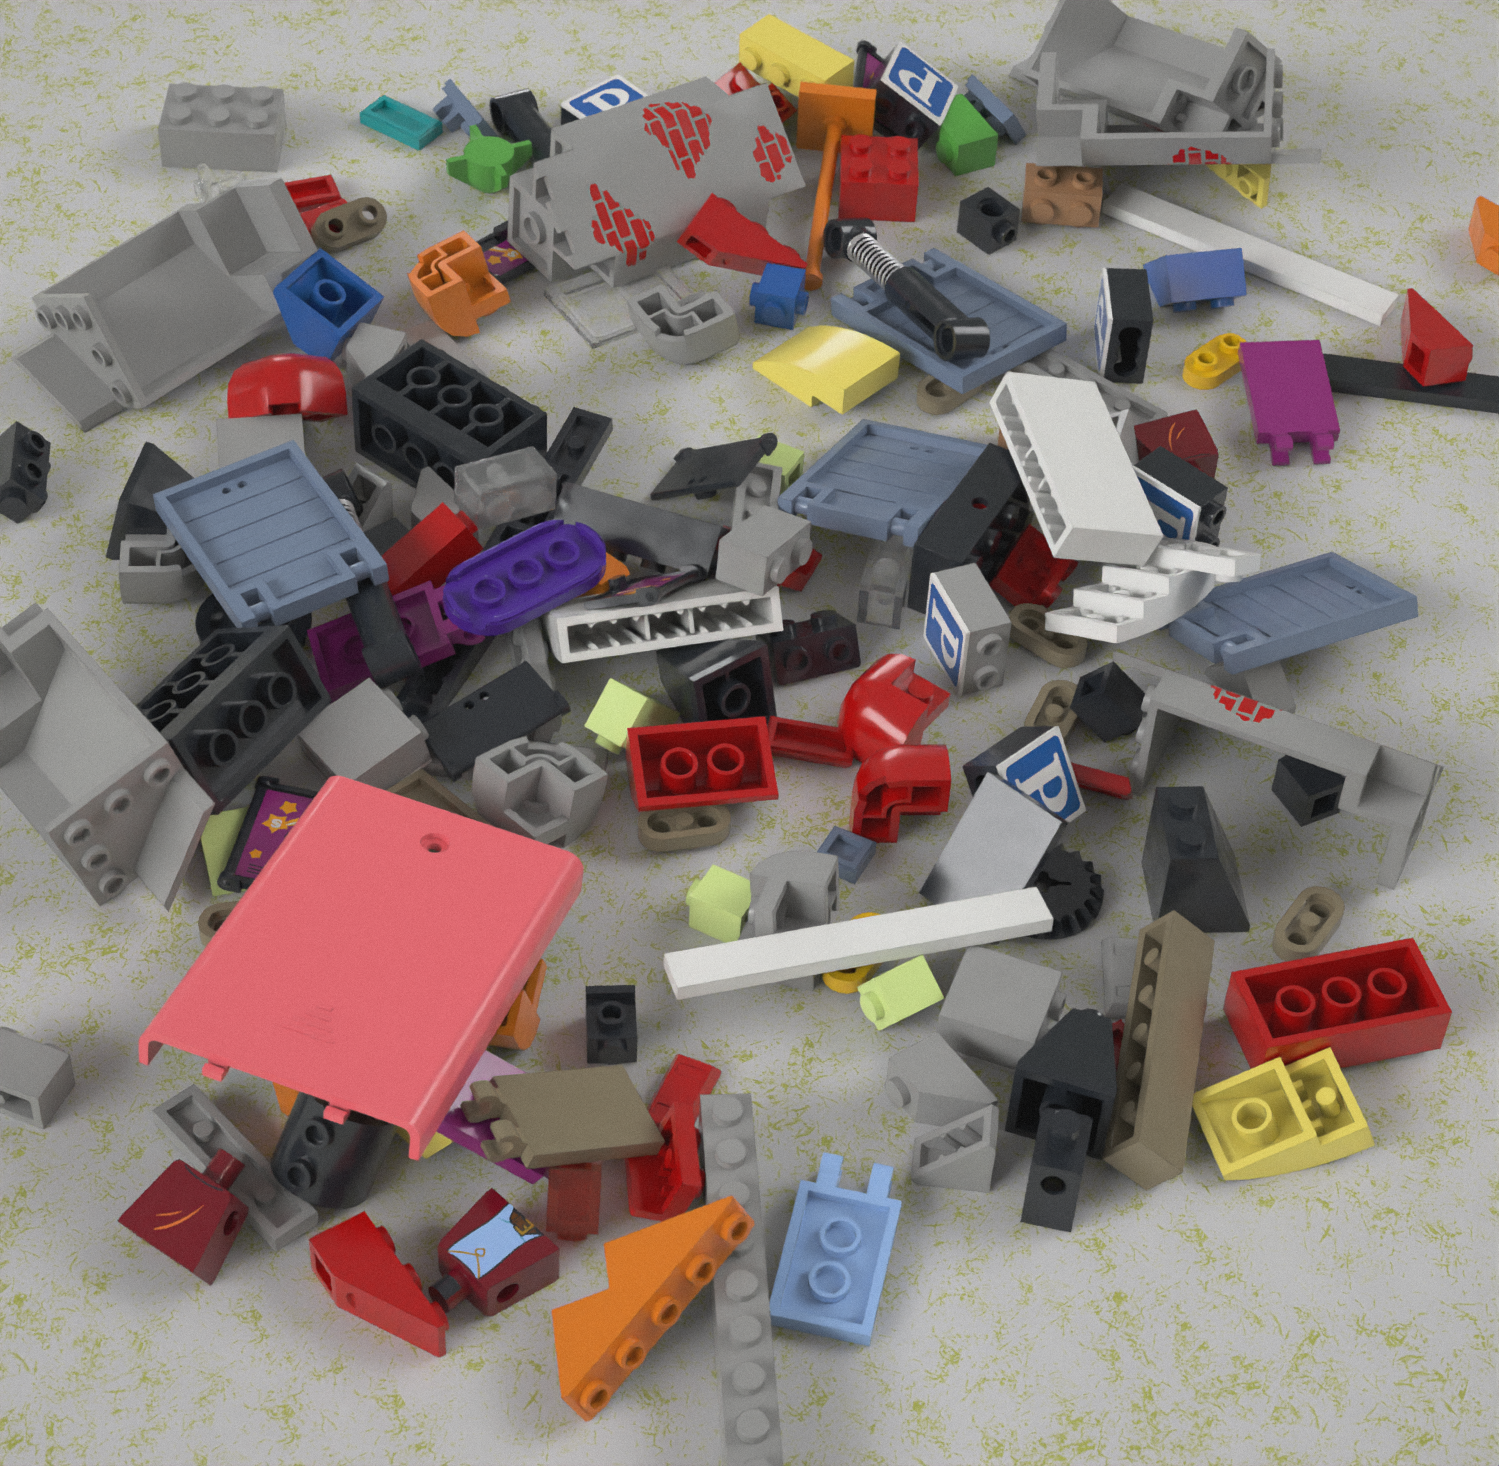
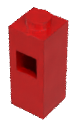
(431, 550)

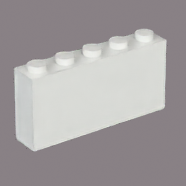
(1075, 469)
(682, 617)

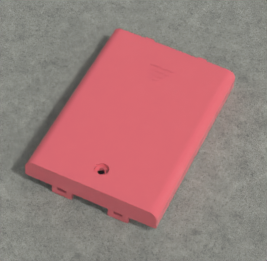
(371, 960)

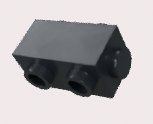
(23, 471)

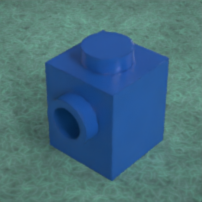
(779, 296)

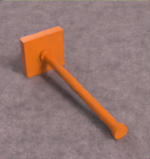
(823, 117)

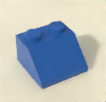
(1197, 278)
(324, 304)

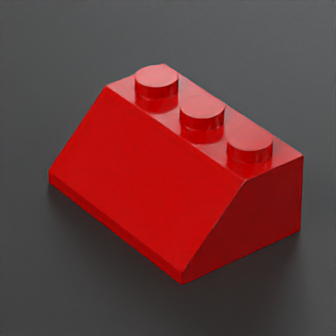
(700, 764)

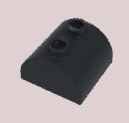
(329, 1160)

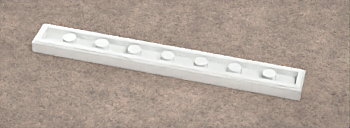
(1259, 256)
(856, 942)

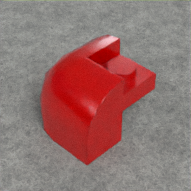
(288, 386)
(889, 706)
(897, 783)

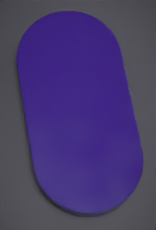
(524, 577)

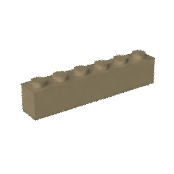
(1160, 1051)

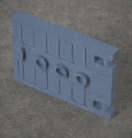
(1015, 325)
(881, 481)
(270, 537)
(1290, 612)

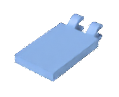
(836, 1255)

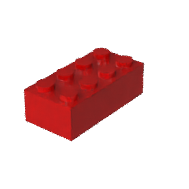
(1356, 1001)

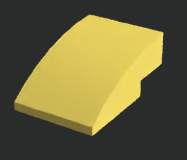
(830, 366)
(1282, 1118)

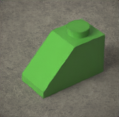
(966, 139)

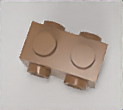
(1062, 195)

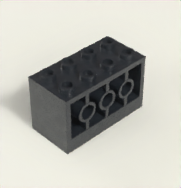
(439, 415)
(235, 706)

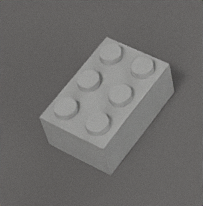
(222, 127)

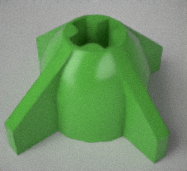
(488, 161)

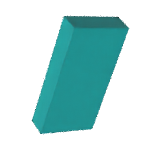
(401, 122)

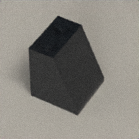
(1191, 863)

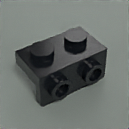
(813, 647)

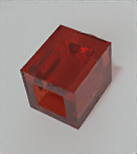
(574, 1200)

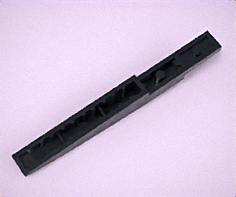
(571, 458)

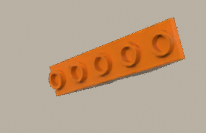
(650, 1284)

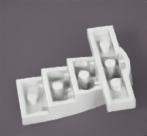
(1149, 596)

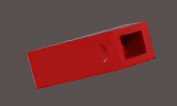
(732, 241)
(1431, 345)
(370, 1282)

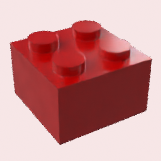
(878, 178)

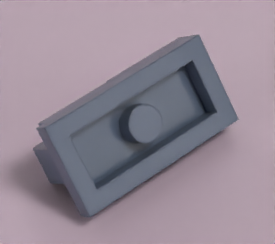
(457, 111)
(999, 115)

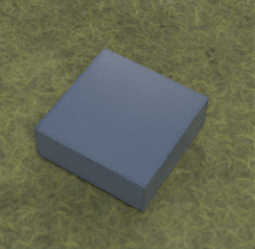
(852, 851)

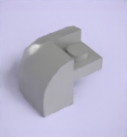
(684, 329)
(155, 570)
(538, 790)
(792, 894)

